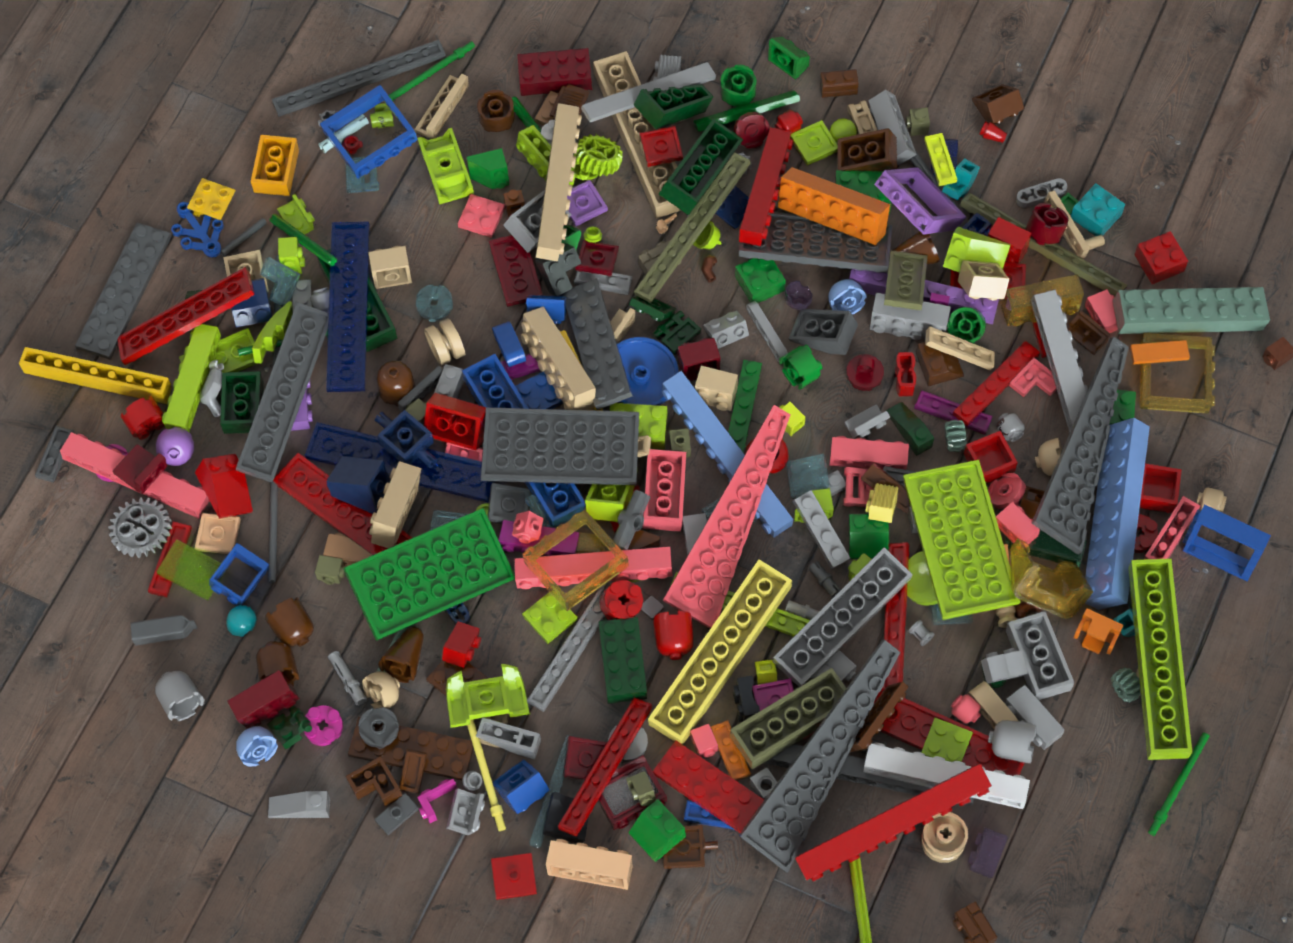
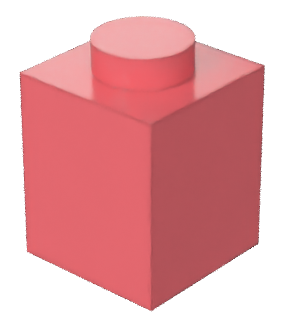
(704, 741)

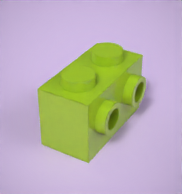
(291, 254)

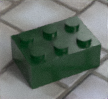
(240, 400)

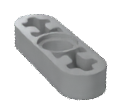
(1036, 199)

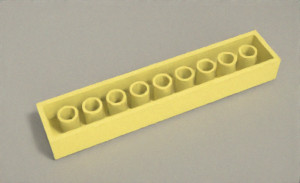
(720, 652)

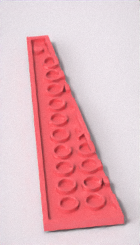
(714, 557)

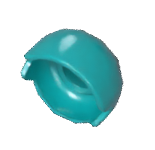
(241, 620)

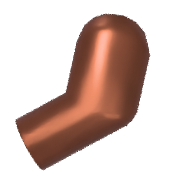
(1024, 607)

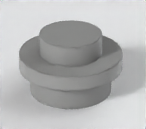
(472, 780)

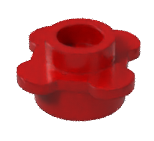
(352, 140)

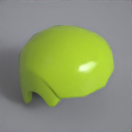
(842, 128)

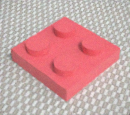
(481, 215)

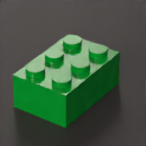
(862, 182)

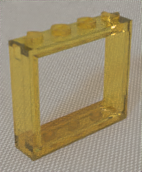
(1172, 403)
(589, 584)

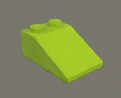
(974, 247)
(607, 501)

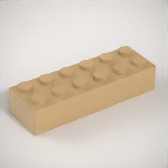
(557, 361)

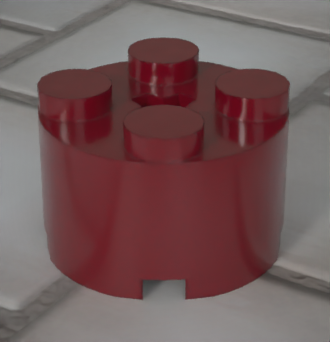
(1047, 224)

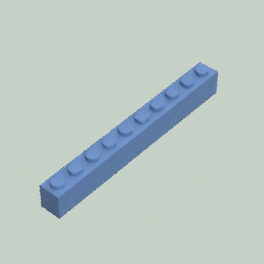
(721, 447)

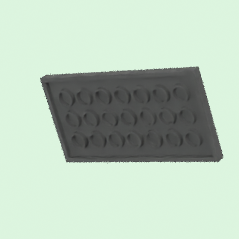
(808, 242)
(560, 446)

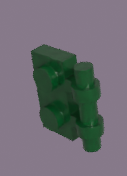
(683, 333)
(283, 727)

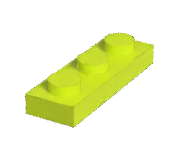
(940, 159)

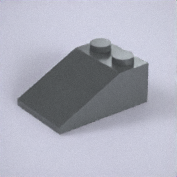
(824, 330)

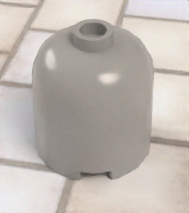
(178, 695)
(1012, 740)

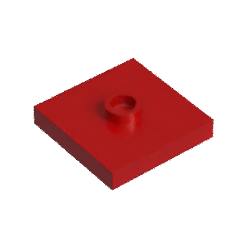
(661, 146)
(513, 876)

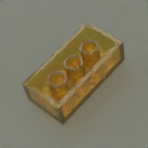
(1018, 307)

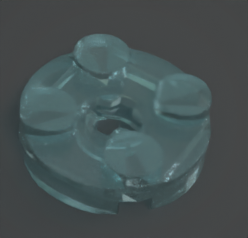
(435, 293)

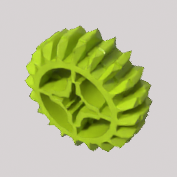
(598, 155)

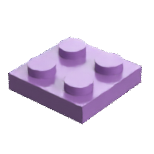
(585, 203)

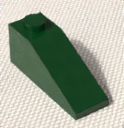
(911, 428)

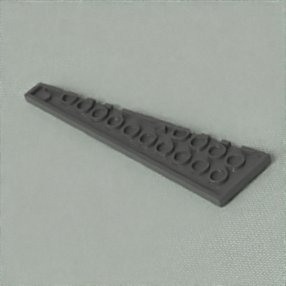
(1072, 484)
(794, 801)

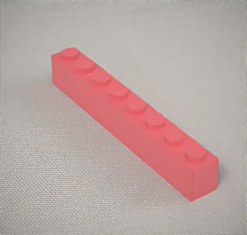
(165, 488)
(577, 567)

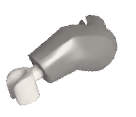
(212, 387)

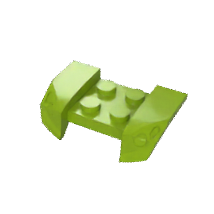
(486, 697)

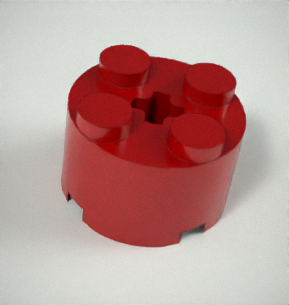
(143, 417)
(628, 593)

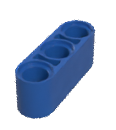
(509, 344)

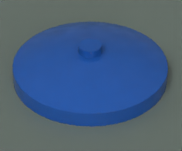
(646, 367)

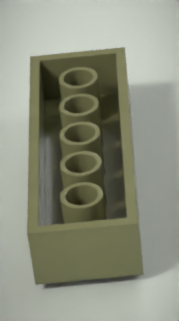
(787, 719)

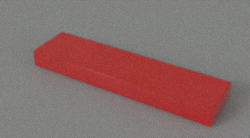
(160, 585)

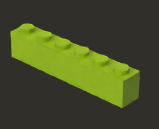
(192, 377)

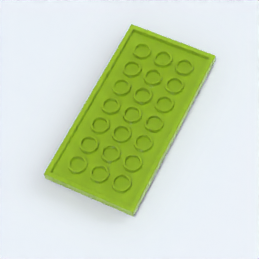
(960, 539)

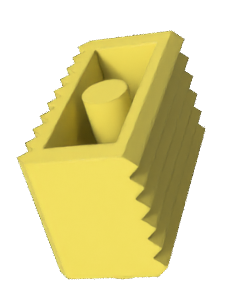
(882, 503)

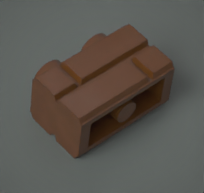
(839, 83)
(974, 925)

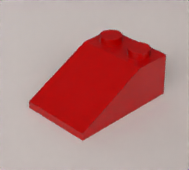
(224, 485)

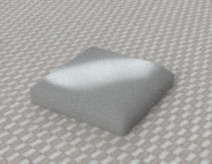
(652, 607)

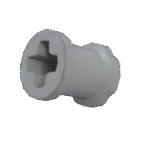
(921, 633)

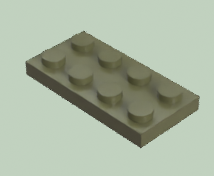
(905, 280)

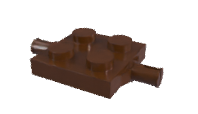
(690, 850)

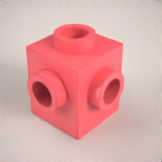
(527, 527)

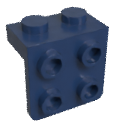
(733, 208)

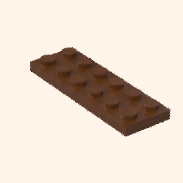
(445, 754)

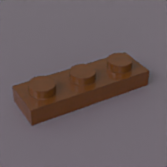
(876, 475)

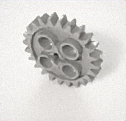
(149, 513)

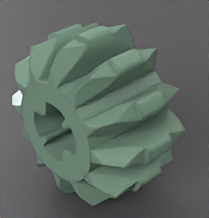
(955, 435)
(1126, 684)

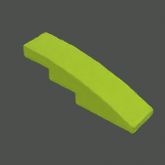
(272, 332)

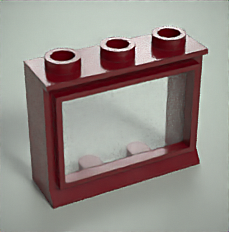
(617, 799)

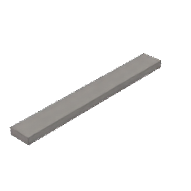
(625, 100)
(568, 653)

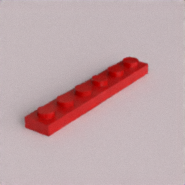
(995, 383)

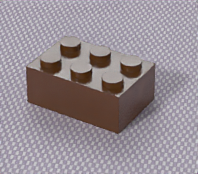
(868, 151)

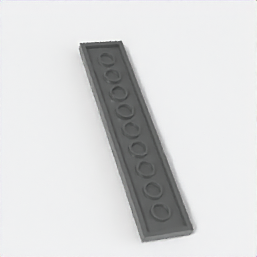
(284, 393)

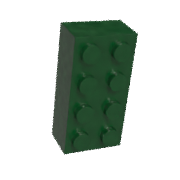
(622, 660)

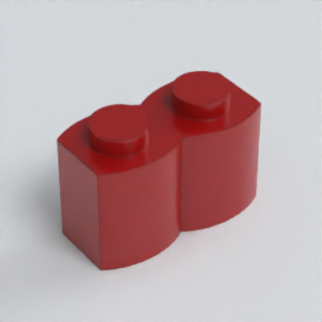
(905, 374)

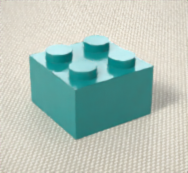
(1097, 210)

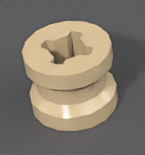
(1005, 615)

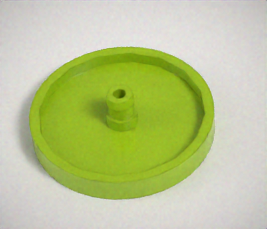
(920, 586)

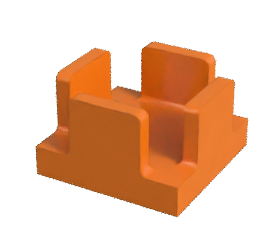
(1098, 630)

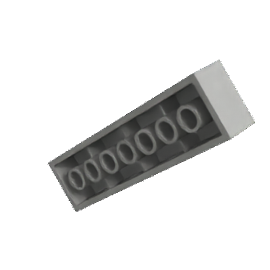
(842, 617)

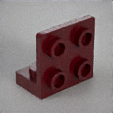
(140, 468)

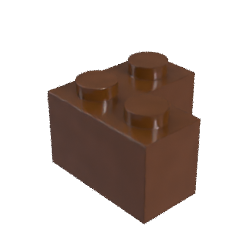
(374, 777)

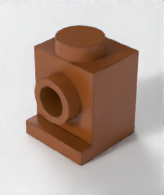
(512, 199)

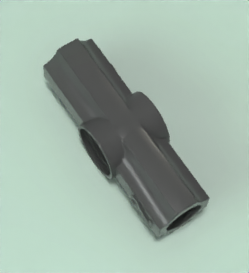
(631, 519)

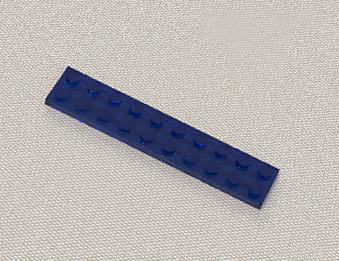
(348, 307)
(450, 473)

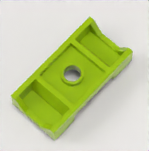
(450, 181)

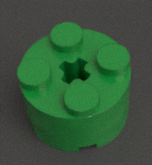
(738, 85)
(800, 366)

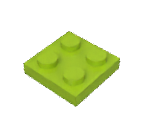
(814, 142)
(549, 617)
(946, 741)

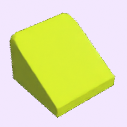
(765, 672)

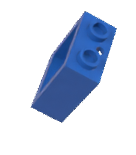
(248, 558)

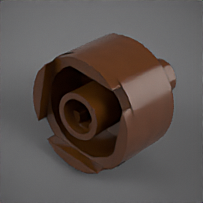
(496, 111)

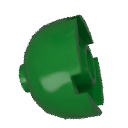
(967, 324)

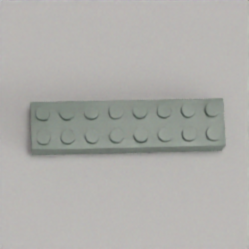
(1191, 310)

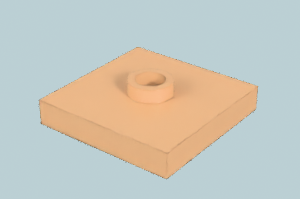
(217, 534)

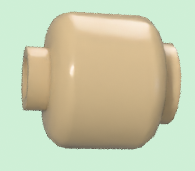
(1212, 498)

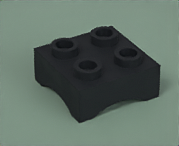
(744, 698)
(556, 810)

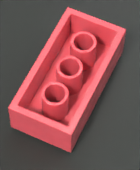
(666, 490)

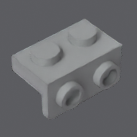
(727, 329)
(866, 420)
(465, 812)

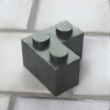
(555, 271)

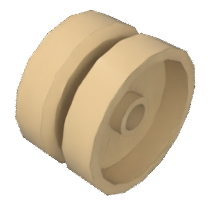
(444, 341)
(944, 849)

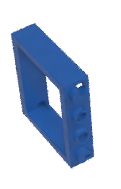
(355, 110)
(1217, 555)

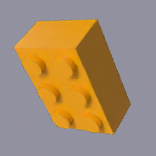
(275, 165)

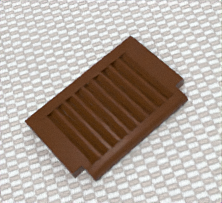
(571, 96)

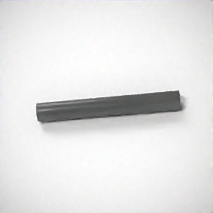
(244, 236)

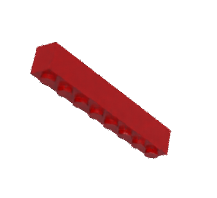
(765, 187)

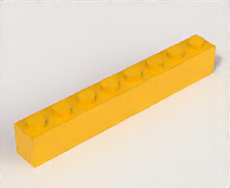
(95, 375)

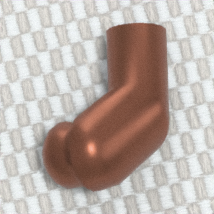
(708, 263)

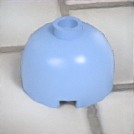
(847, 296)
(255, 745)

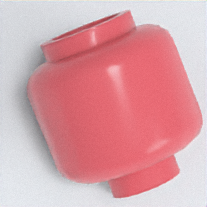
(966, 709)

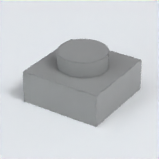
(836, 483)

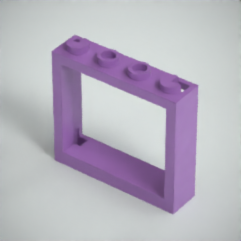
(947, 213)

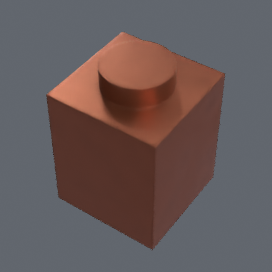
(1278, 353)

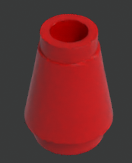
(992, 132)

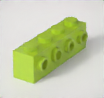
(536, 150)

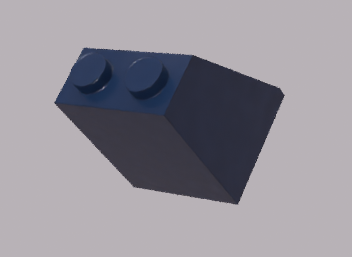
(359, 482)

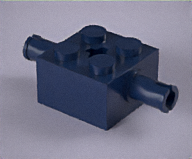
(406, 438)

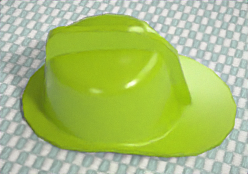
(709, 237)

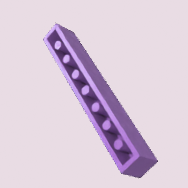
(875, 282)

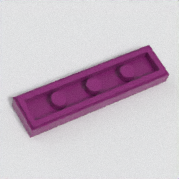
(944, 409)

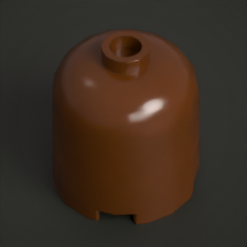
(394, 381)
(291, 622)
(276, 657)

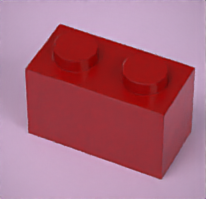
(461, 644)

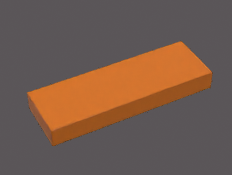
(1159, 352)
(731, 756)

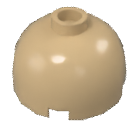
(1048, 455)
(382, 689)

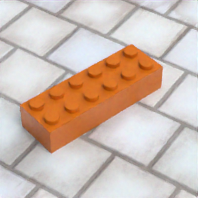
(833, 205)

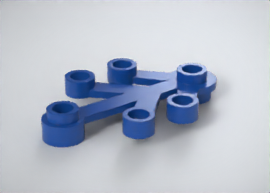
(198, 232)

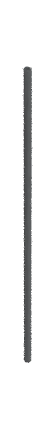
(273, 499)

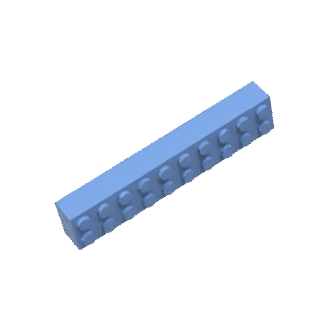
(1116, 514)

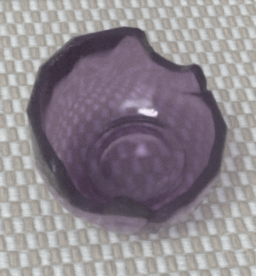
(797, 296)

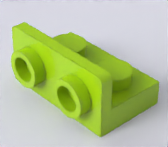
(296, 215)

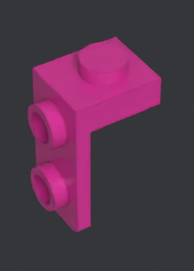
(429, 795)

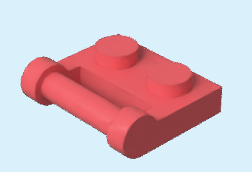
(863, 488)

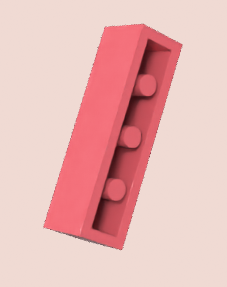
(863, 452)
(1173, 530)

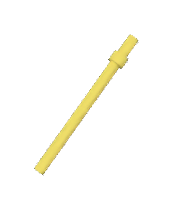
(496, 809)

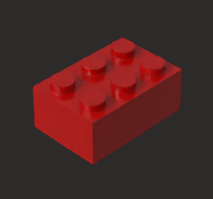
(455, 421)

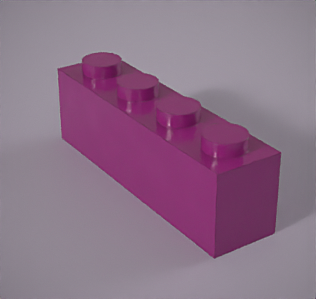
(510, 543)

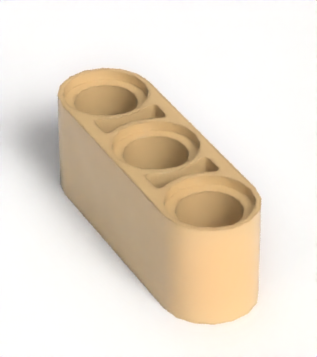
(991, 705)

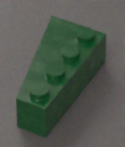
(672, 105)

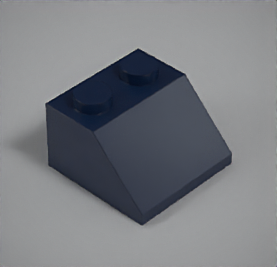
(255, 309)

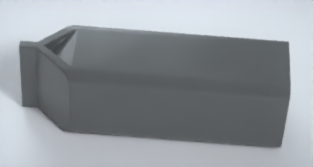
(161, 629)

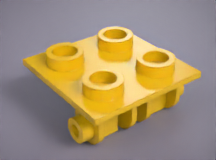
(211, 199)

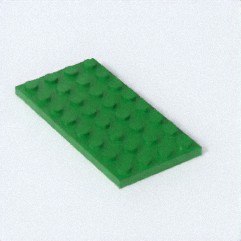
(429, 574)

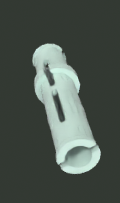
(344, 132)

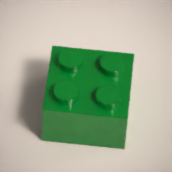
(760, 279)

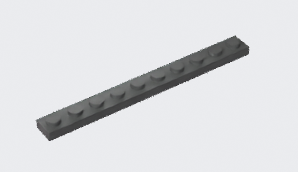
(358, 78)

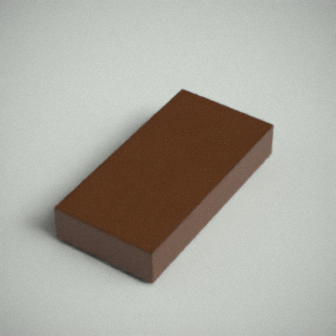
(413, 771)

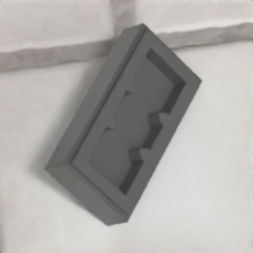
(396, 814)

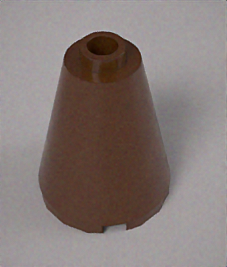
(920, 245)
(403, 656)

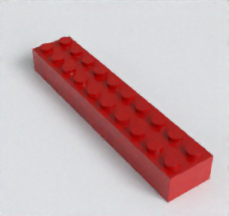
(893, 821)

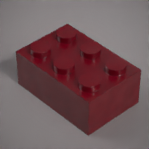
(263, 700)

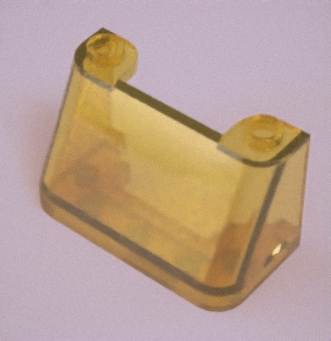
(1055, 591)

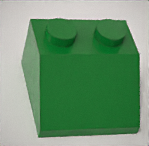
(788, 57)
(489, 169)
(866, 536)
(657, 830)

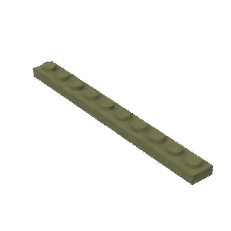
(692, 227)
(1051, 251)

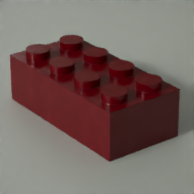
(553, 69)

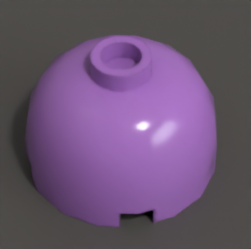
(175, 446)

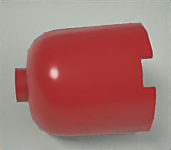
(673, 634)

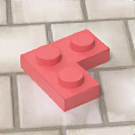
(1034, 374)

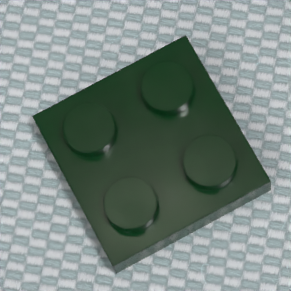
(657, 308)

